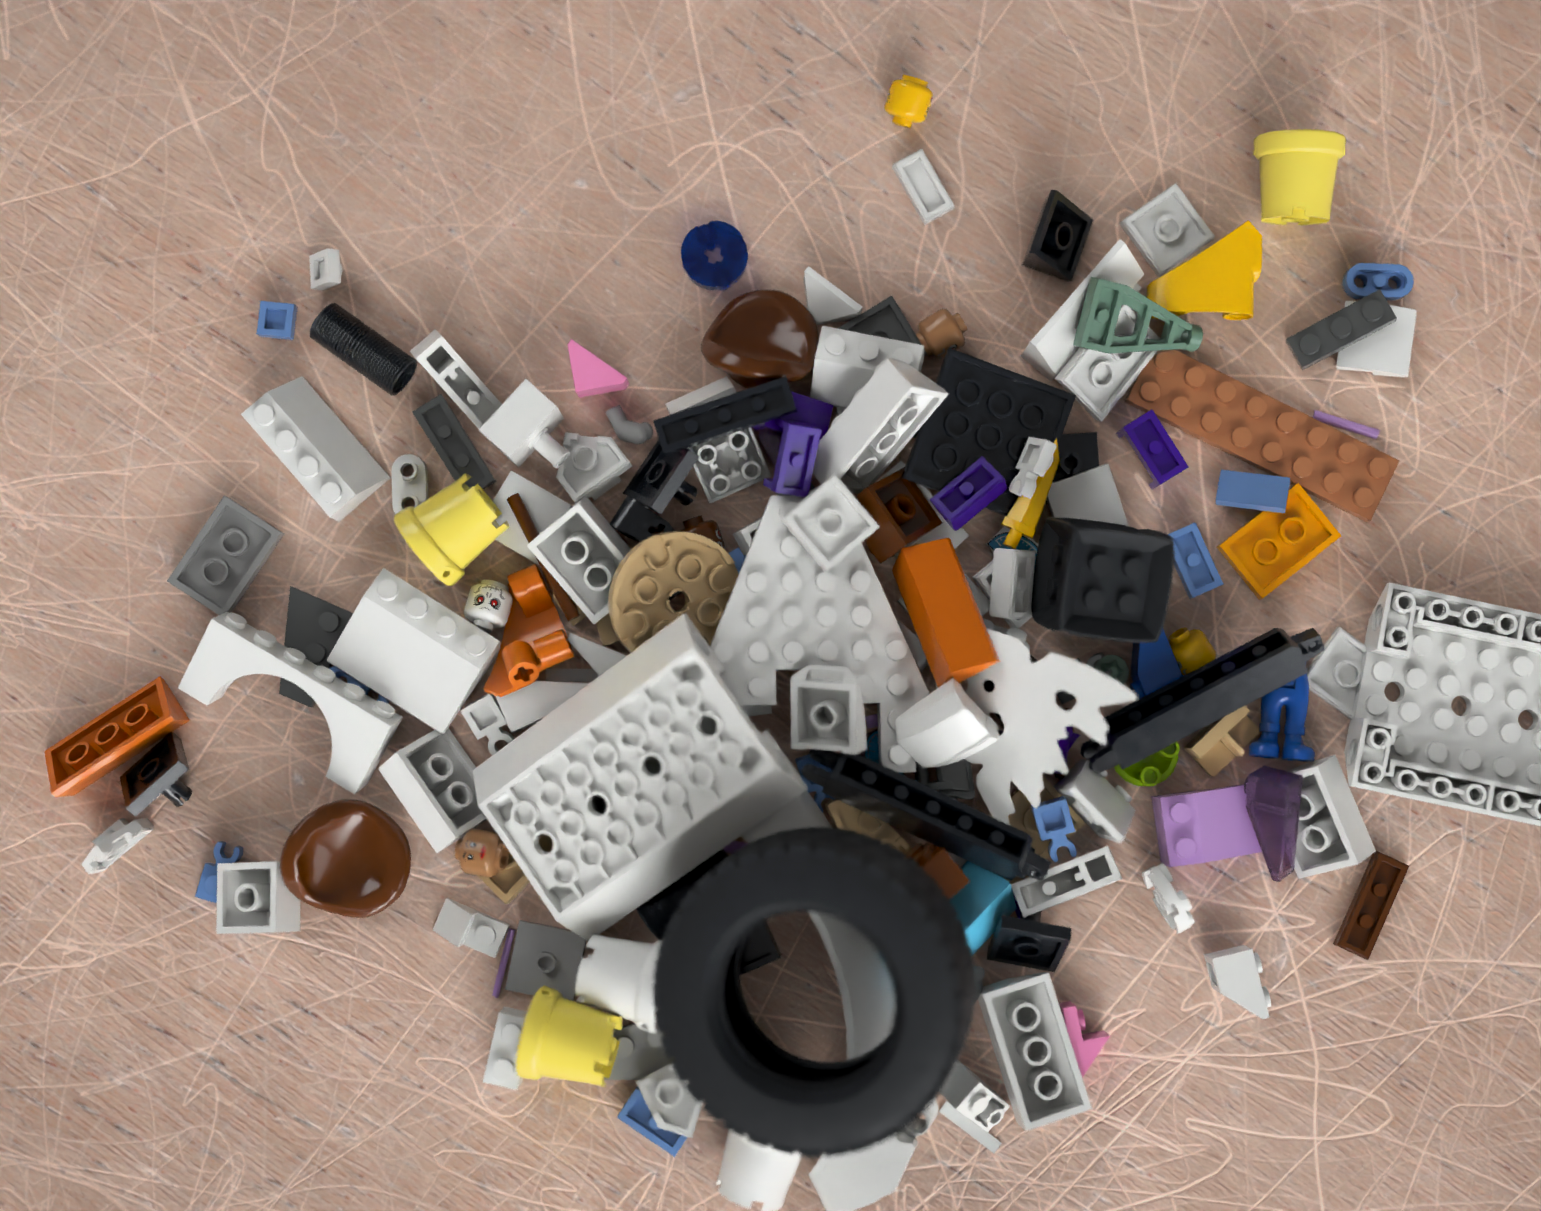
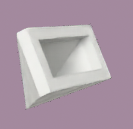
(827, 301)

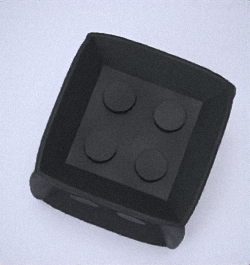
(1102, 580)

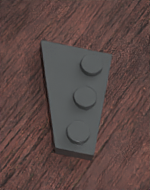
(314, 630)

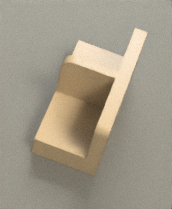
(1222, 741)

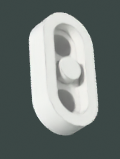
(410, 487)

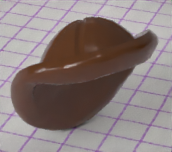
(762, 339)
(347, 859)

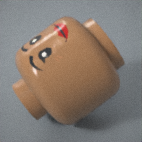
(481, 853)

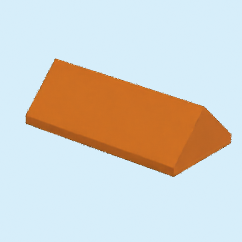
(943, 611)
(113, 738)

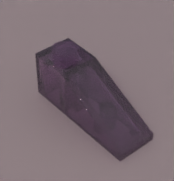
(1274, 814)

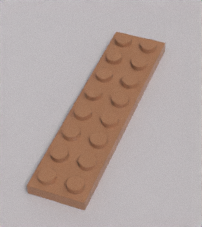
(1263, 432)

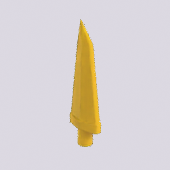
(1026, 512)

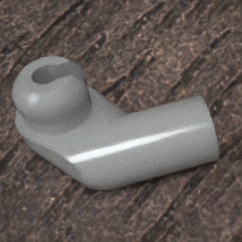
(628, 430)

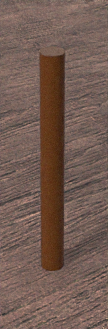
(531, 532)

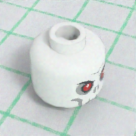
(488, 605)

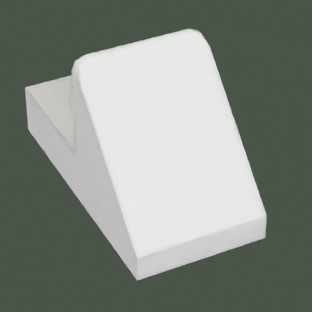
(470, 928)

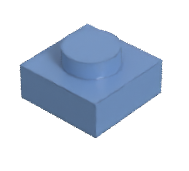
(277, 320)

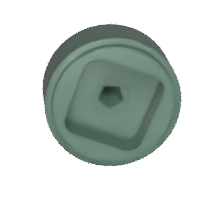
(1118, 666)

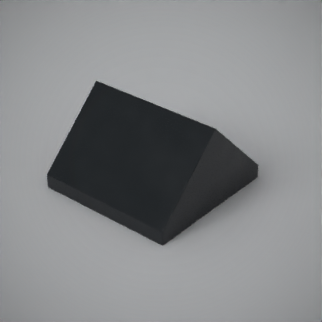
(1058, 237)

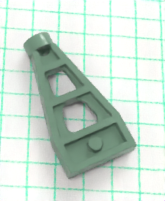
(1101, 314)

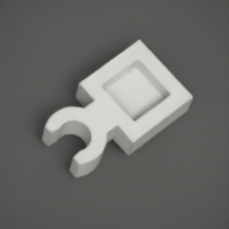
(1033, 462)
(486, 719)

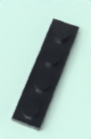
(725, 416)

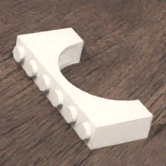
(357, 723)

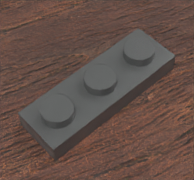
(1341, 329)
(452, 442)

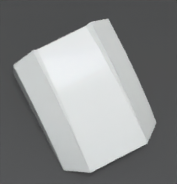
(827, 710)
(945, 727)

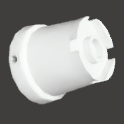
(620, 979)
(755, 1173)

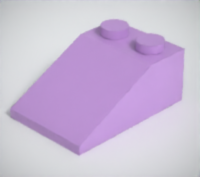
(1203, 826)

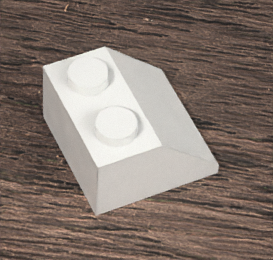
(254, 899)

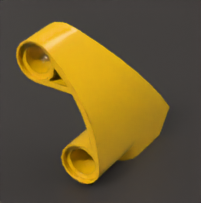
(1214, 279)

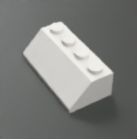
(1054, 342)
(877, 425)
(316, 447)
(1033, 1050)

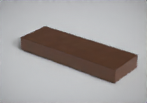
(1371, 905)

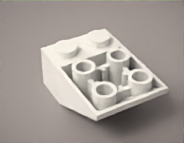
(728, 461)

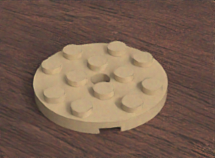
(659, 569)

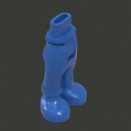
(1296, 700)

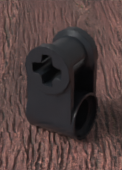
(638, 521)

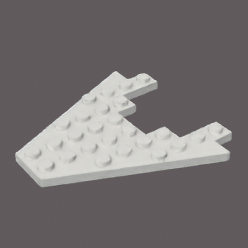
(797, 616)

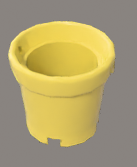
(1298, 174)
(451, 528)
(566, 1040)

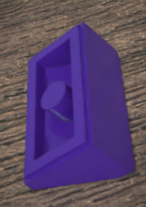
(969, 493)

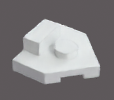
(591, 466)
(115, 842)
(670, 1101)

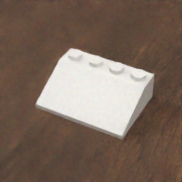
(413, 651)

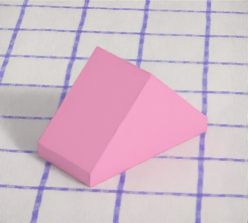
(592, 374)

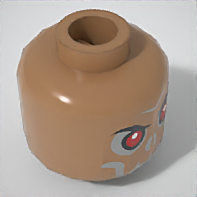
(941, 332)

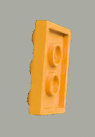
(1278, 544)

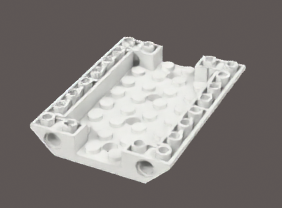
(1417, 745)
(652, 823)

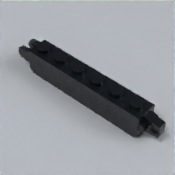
(1202, 697)
(927, 814)

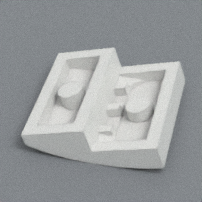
(1384, 351)
(540, 504)

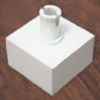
(525, 425)

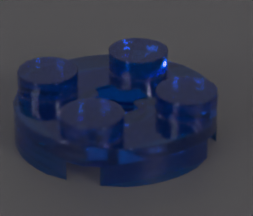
(707, 238)

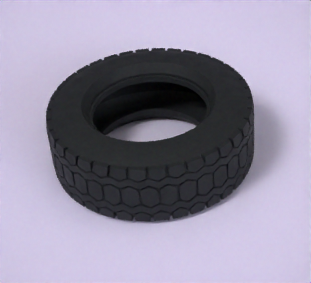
(744, 1073)

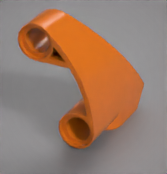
(532, 636)

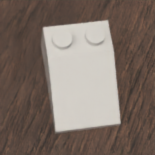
(1097, 801)

